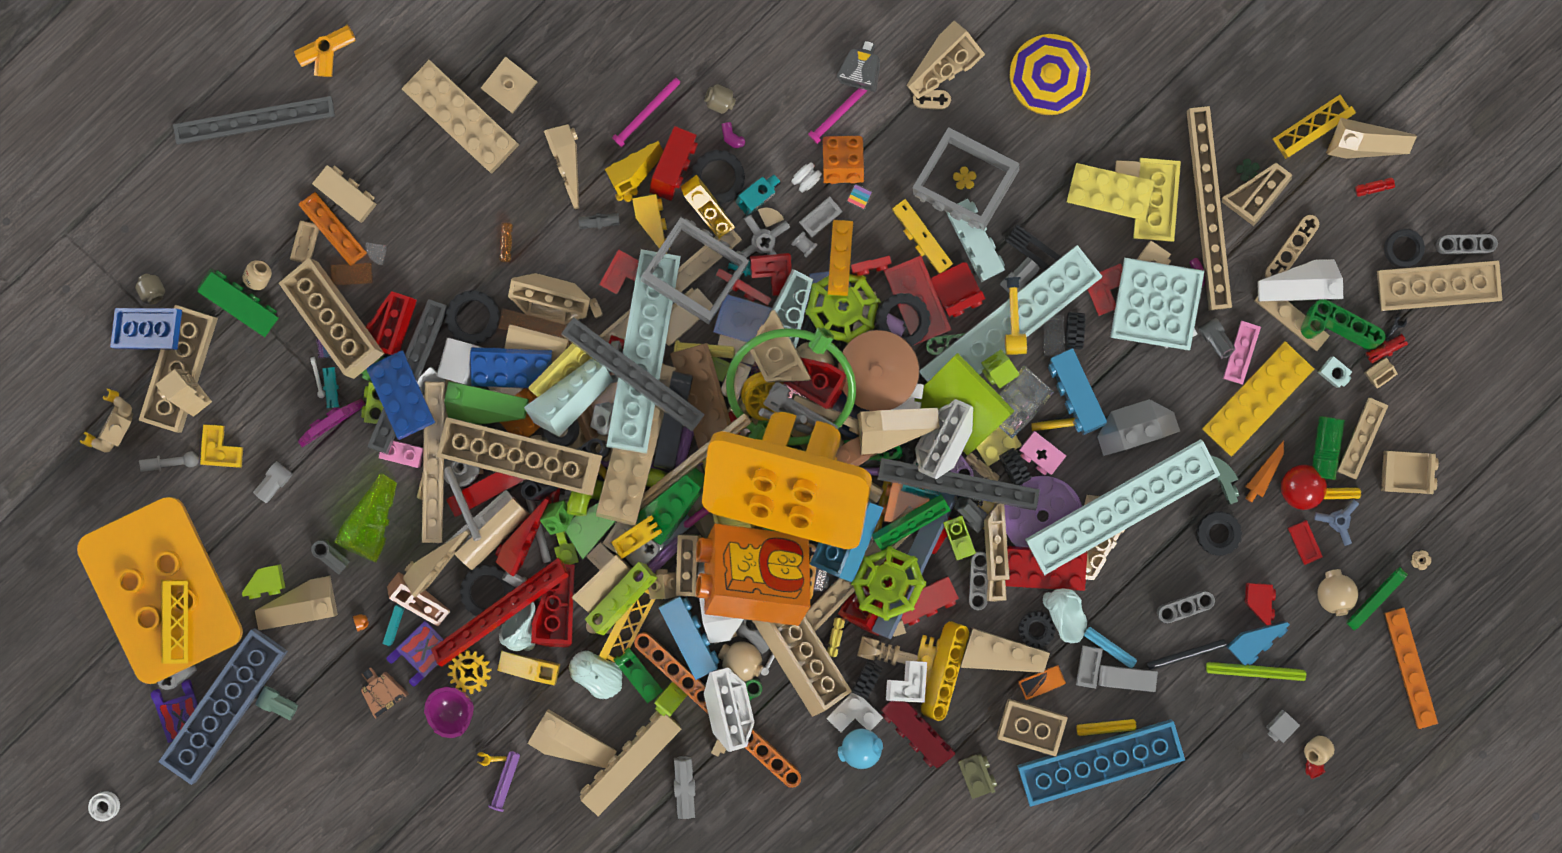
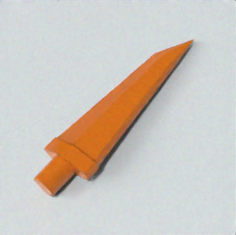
(1261, 480)

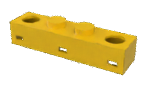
(925, 246)

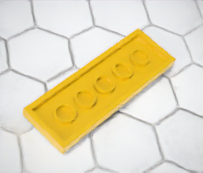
(1257, 399)

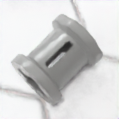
(804, 244)

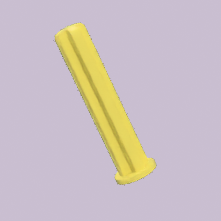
(715, 350)

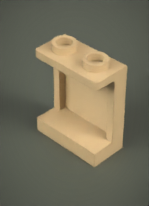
(1409, 472)

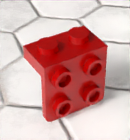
(957, 289)

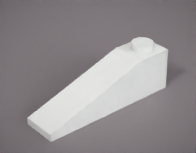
(1305, 282)

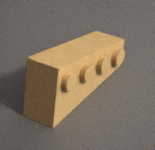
(999, 653)

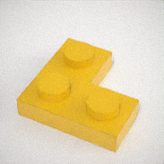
(213, 450)

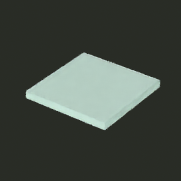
(1157, 303)

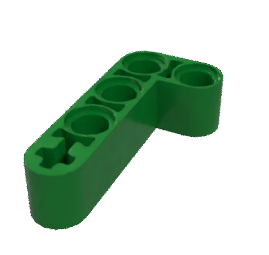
(1368, 335)

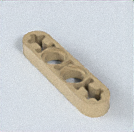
(1294, 250)

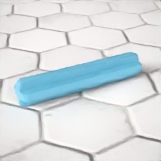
(1110, 647)

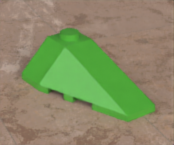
(482, 405)

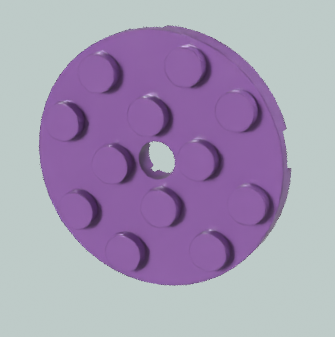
(1054, 497)

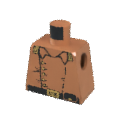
(381, 692)

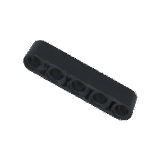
(671, 429)
(544, 490)

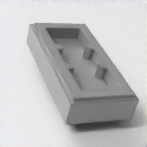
(820, 216)
(1089, 666)

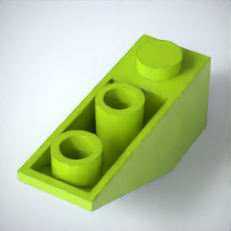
(669, 699)

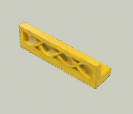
(1329, 124)
(166, 621)
(619, 625)

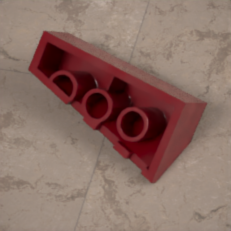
(918, 731)

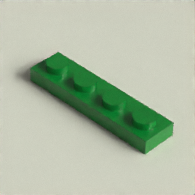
(911, 522)

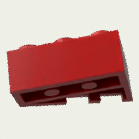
(673, 163)
(392, 322)

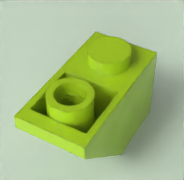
(959, 538)
(265, 580)

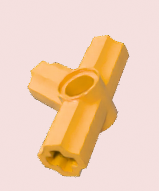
(324, 59)

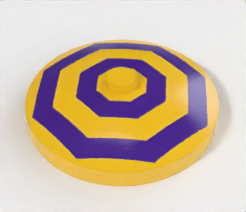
(1049, 74)

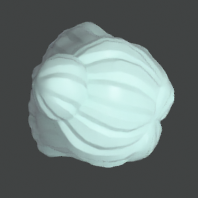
(1066, 614)
(517, 630)
(596, 674)

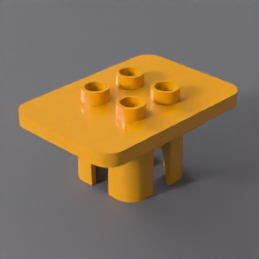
(788, 487)
(127, 570)

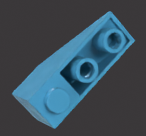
(1251, 642)

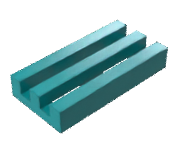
(393, 625)

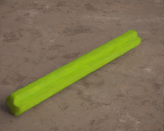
(1256, 671)

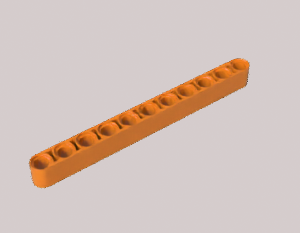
(698, 686)

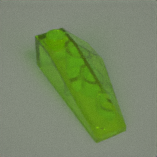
(366, 525)

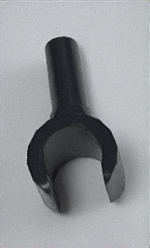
(1398, 324)

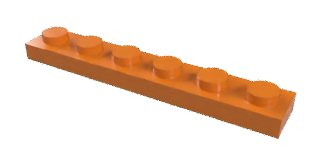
(1410, 668)

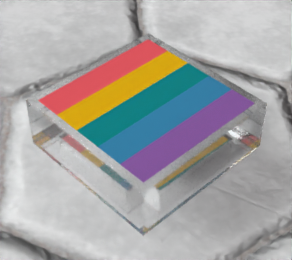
(859, 196)

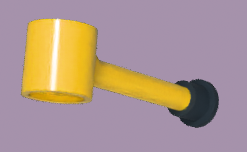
(1014, 342)

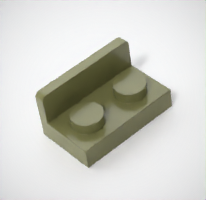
(976, 775)

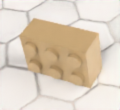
(1032, 727)

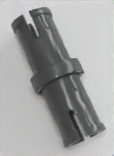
(599, 220)

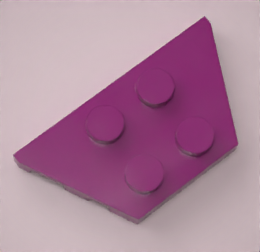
(334, 417)

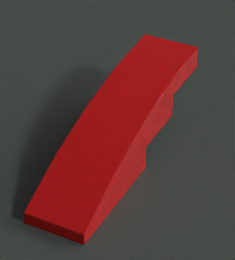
(484, 490)

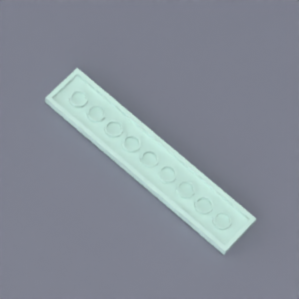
(1036, 305)
(645, 346)
(1122, 507)

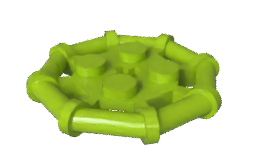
(853, 310)
(892, 593)

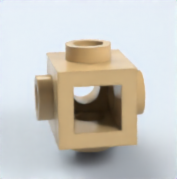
(664, 585)

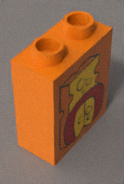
(754, 574)

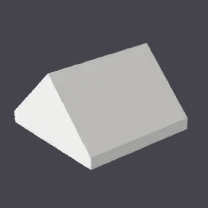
(456, 362)

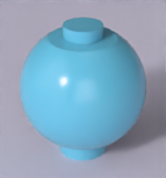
(860, 749)

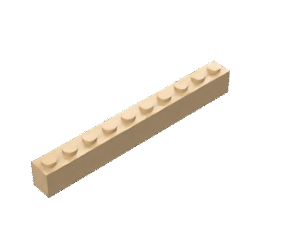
(1209, 208)

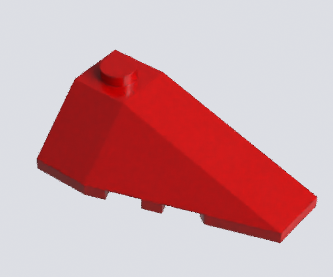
(514, 551)
(863, 619)
(554, 622)

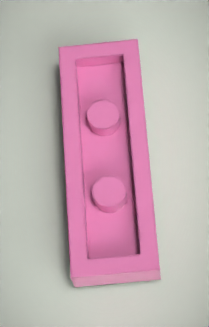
(1240, 358)

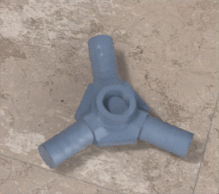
(1339, 520)

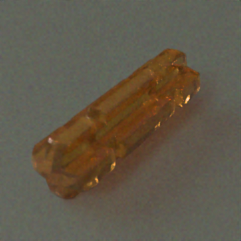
(506, 242)

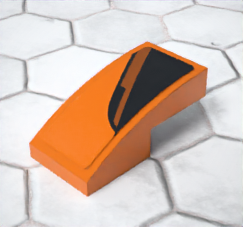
(1042, 682)

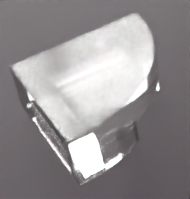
(376, 252)

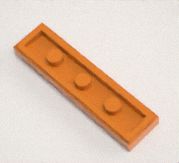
(332, 228)

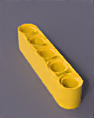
(945, 671)

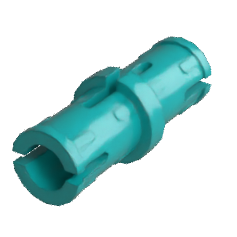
(330, 387)

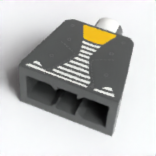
(861, 68)

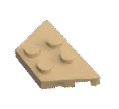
(778, 357)

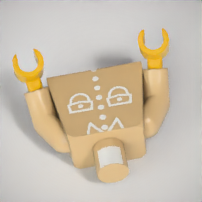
(115, 426)

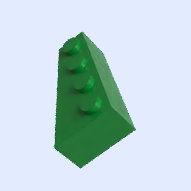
(237, 302)
(673, 505)

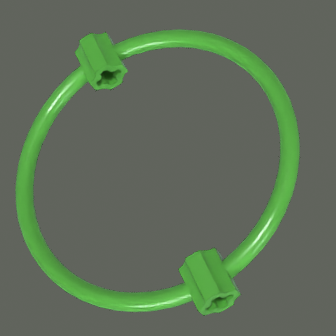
(818, 343)

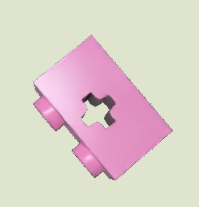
(404, 454)
(1053, 455)

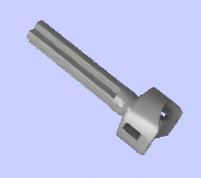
(779, 397)

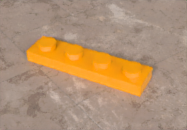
(840, 257)

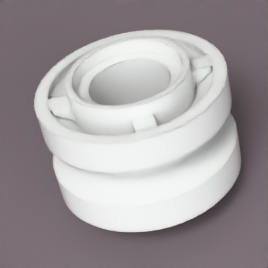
(806, 177)
(95, 809)

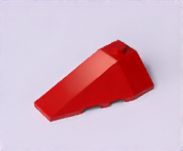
(825, 383)

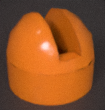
(361, 622)

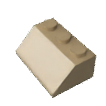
(528, 339)
(602, 583)

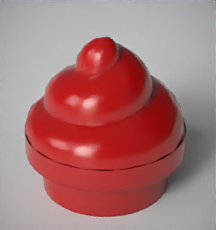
(1314, 770)

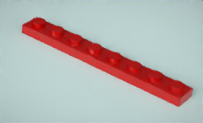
(500, 612)

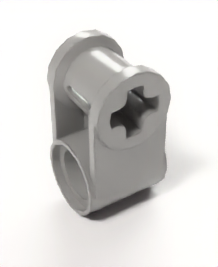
(644, 553)
(177, 678)

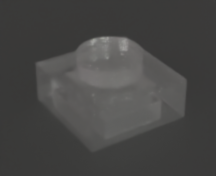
(821, 580)

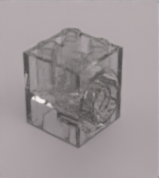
(1026, 397)

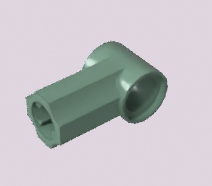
(272, 701)

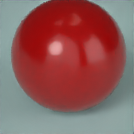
(1303, 487)

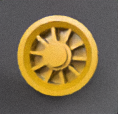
(754, 394)

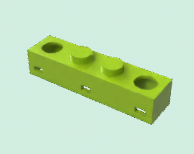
(621, 598)

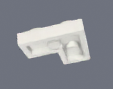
(913, 686)
(854, 708)

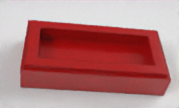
(1305, 542)

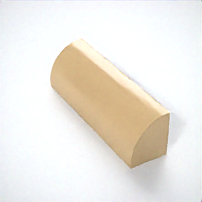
(493, 533)

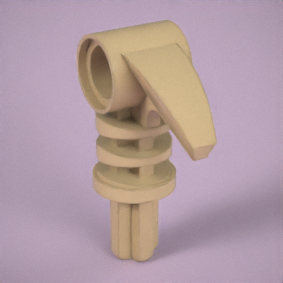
(870, 649)

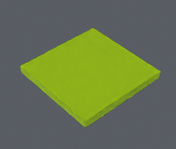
(963, 383)

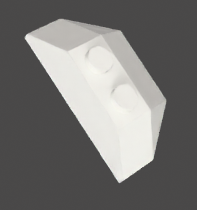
(941, 448)
(718, 627)
(729, 709)

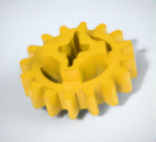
(477, 678)

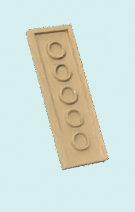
(1439, 285)

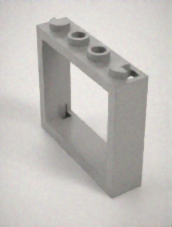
(981, 152)
(679, 298)

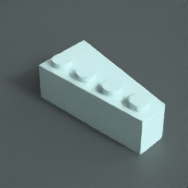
(978, 246)
(793, 301)
(569, 397)

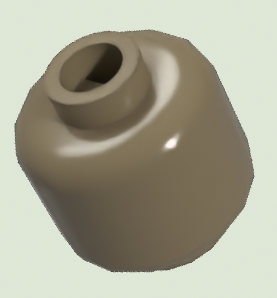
(719, 98)
(150, 289)

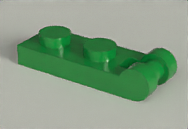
(638, 675)

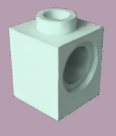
(1326, 372)

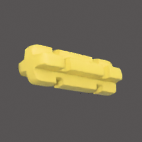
(835, 637)

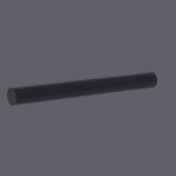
(1186, 654)

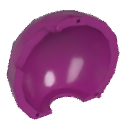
(449, 711)

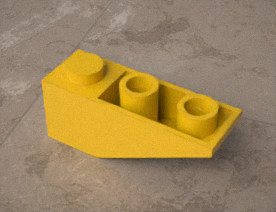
(633, 169)
(707, 206)
(647, 213)
(529, 668)

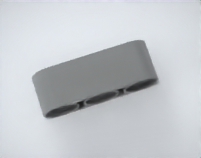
(1475, 244)
(978, 590)
(1175, 606)
(1127, 678)

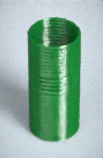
(1327, 445)

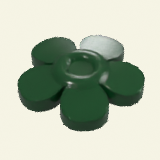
(1248, 170)

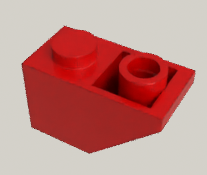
(1259, 599)

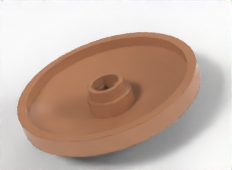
(883, 370)

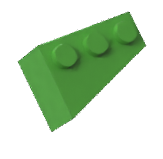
(587, 530)

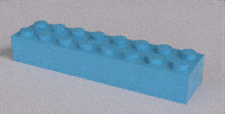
(1101, 762)

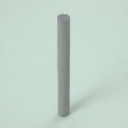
(462, 503)
(539, 535)

